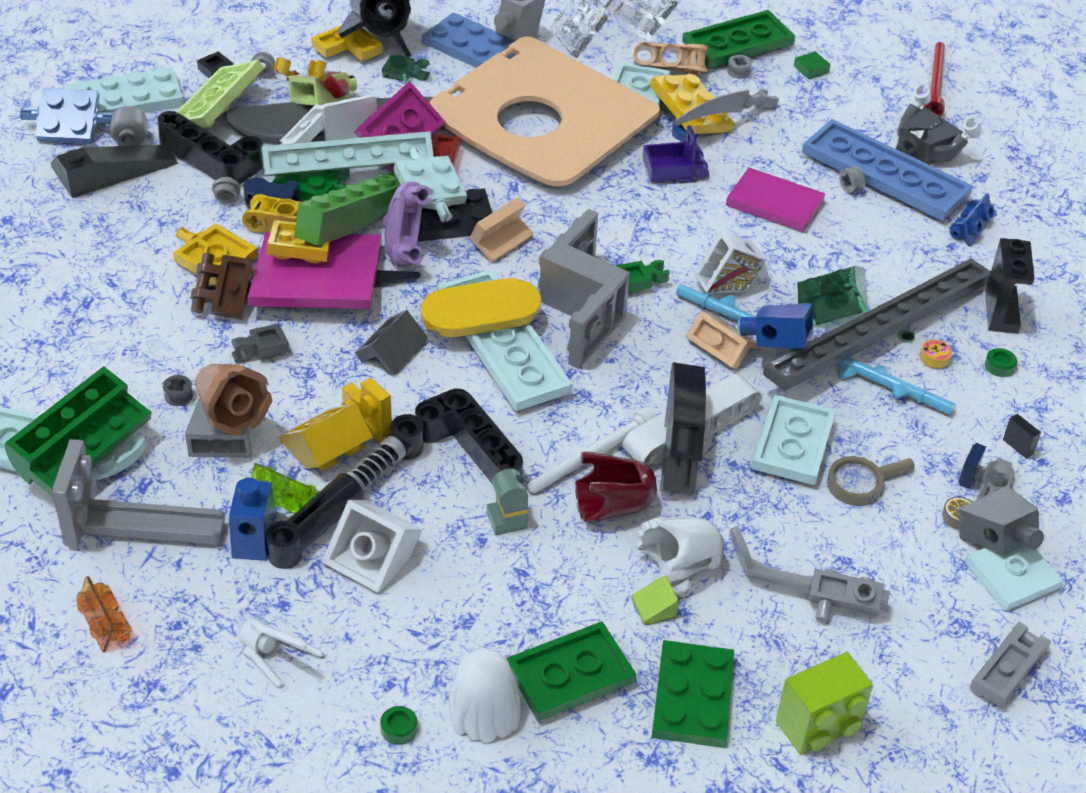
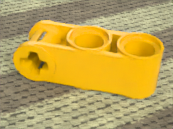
(268, 211)

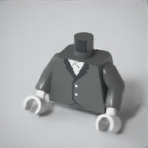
(930, 136)

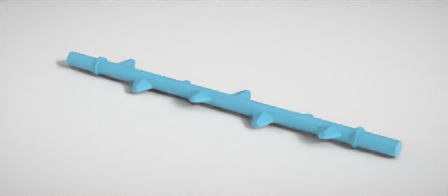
(848, 367)

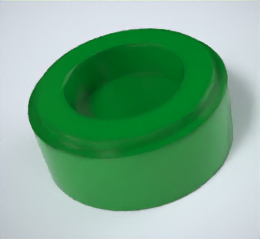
(1000, 362)
(398, 725)

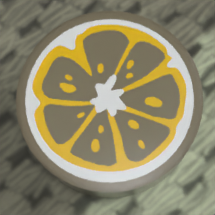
(951, 510)

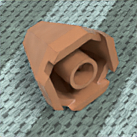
(233, 397)

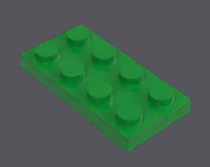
(741, 36)

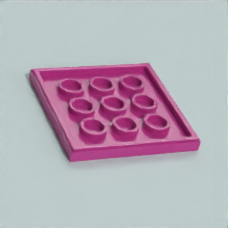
(341, 282)

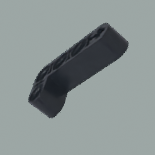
(209, 152)
(461, 416)

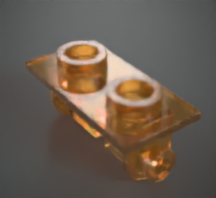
(98, 608)

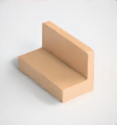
(501, 231)
(720, 339)

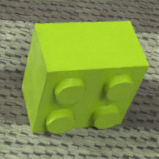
(824, 703)

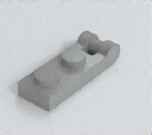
(1009, 664)

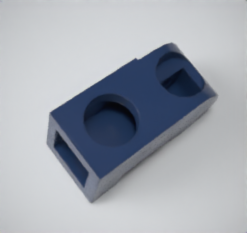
(261, 186)

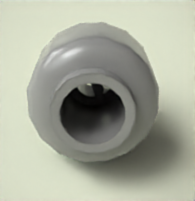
(128, 126)

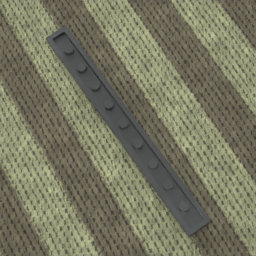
(876, 325)

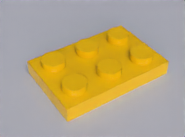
(683, 94)

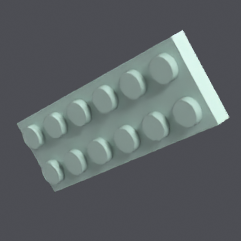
(517, 358)

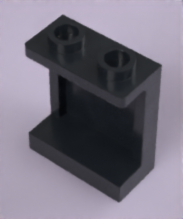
(1011, 266)

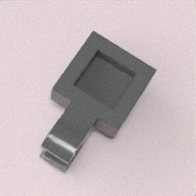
(264, 341)

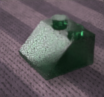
(835, 294)

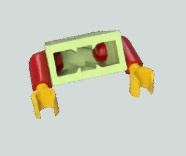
(318, 85)

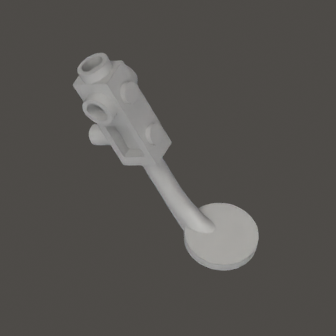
(825, 586)

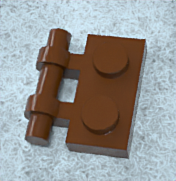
(231, 286)

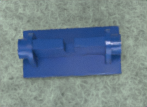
(973, 220)

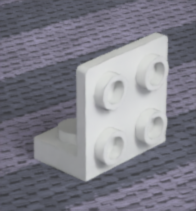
(345, 116)

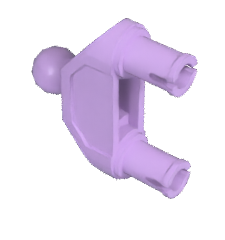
(403, 223)

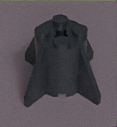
(380, 18)

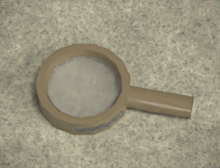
(861, 481)

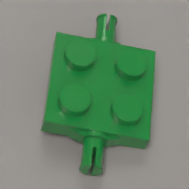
(316, 183)

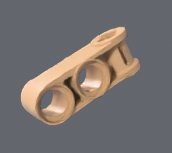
(685, 57)

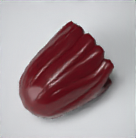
(613, 487)

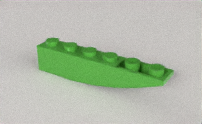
(345, 210)

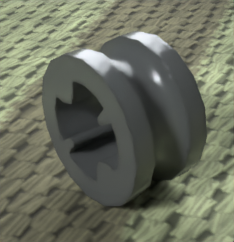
(181, 397)

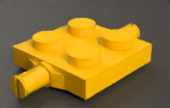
(214, 241)

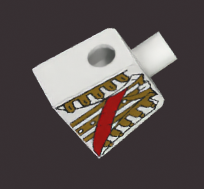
(731, 265)

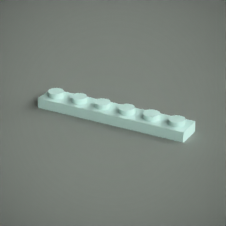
(343, 153)

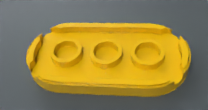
(480, 307)

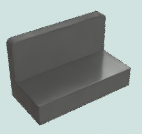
(393, 342)

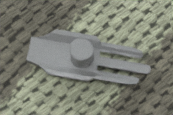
(996, 476)

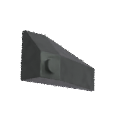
(99, 167)

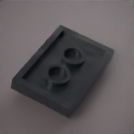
(463, 218)

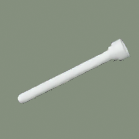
(602, 446)

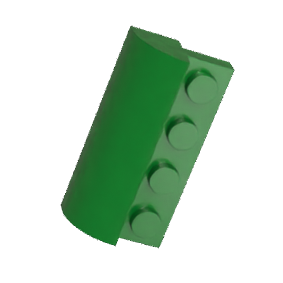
(92, 412)

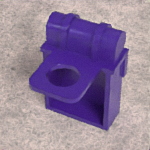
(675, 160)

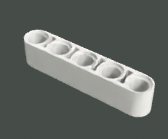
(724, 405)

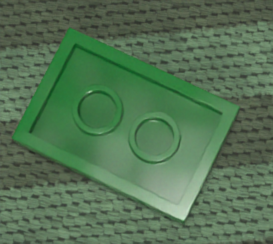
(571, 670)
(693, 694)

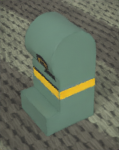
(511, 504)

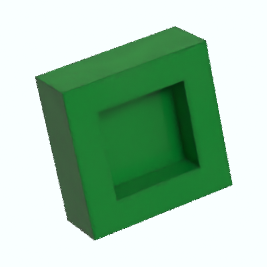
(811, 65)

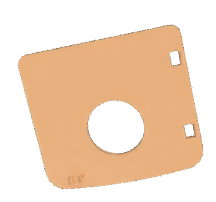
(594, 111)

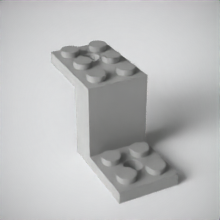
(583, 287)

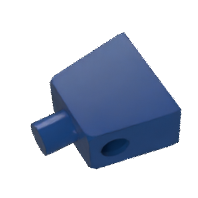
(780, 326)
(256, 505)

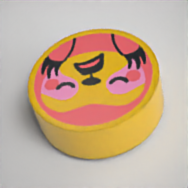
(935, 353)

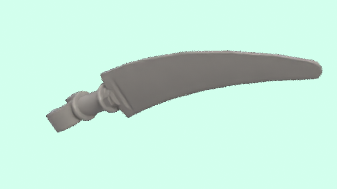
(728, 103)

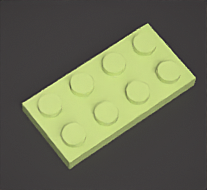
(219, 91)

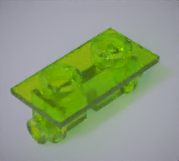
(287, 491)

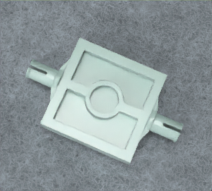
(437, 175)

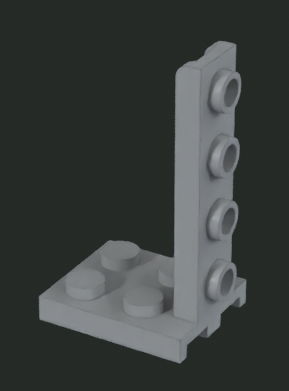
(81, 514)

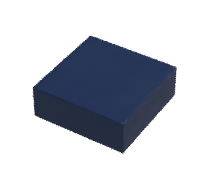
(972, 465)

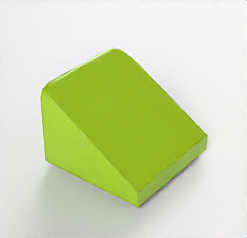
(656, 601)

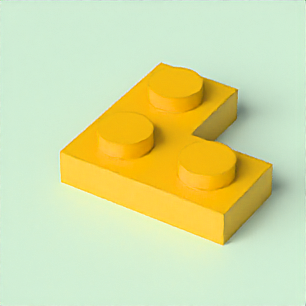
(359, 43)
(286, 246)
(373, 404)

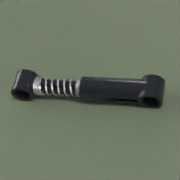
(290, 537)

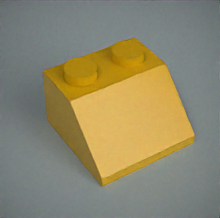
(327, 437)

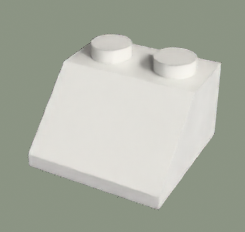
(370, 544)

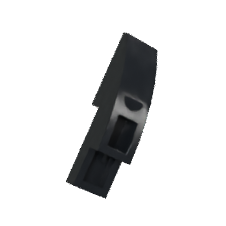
(685, 428)

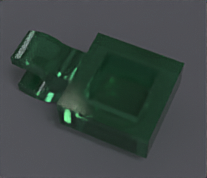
(402, 68)

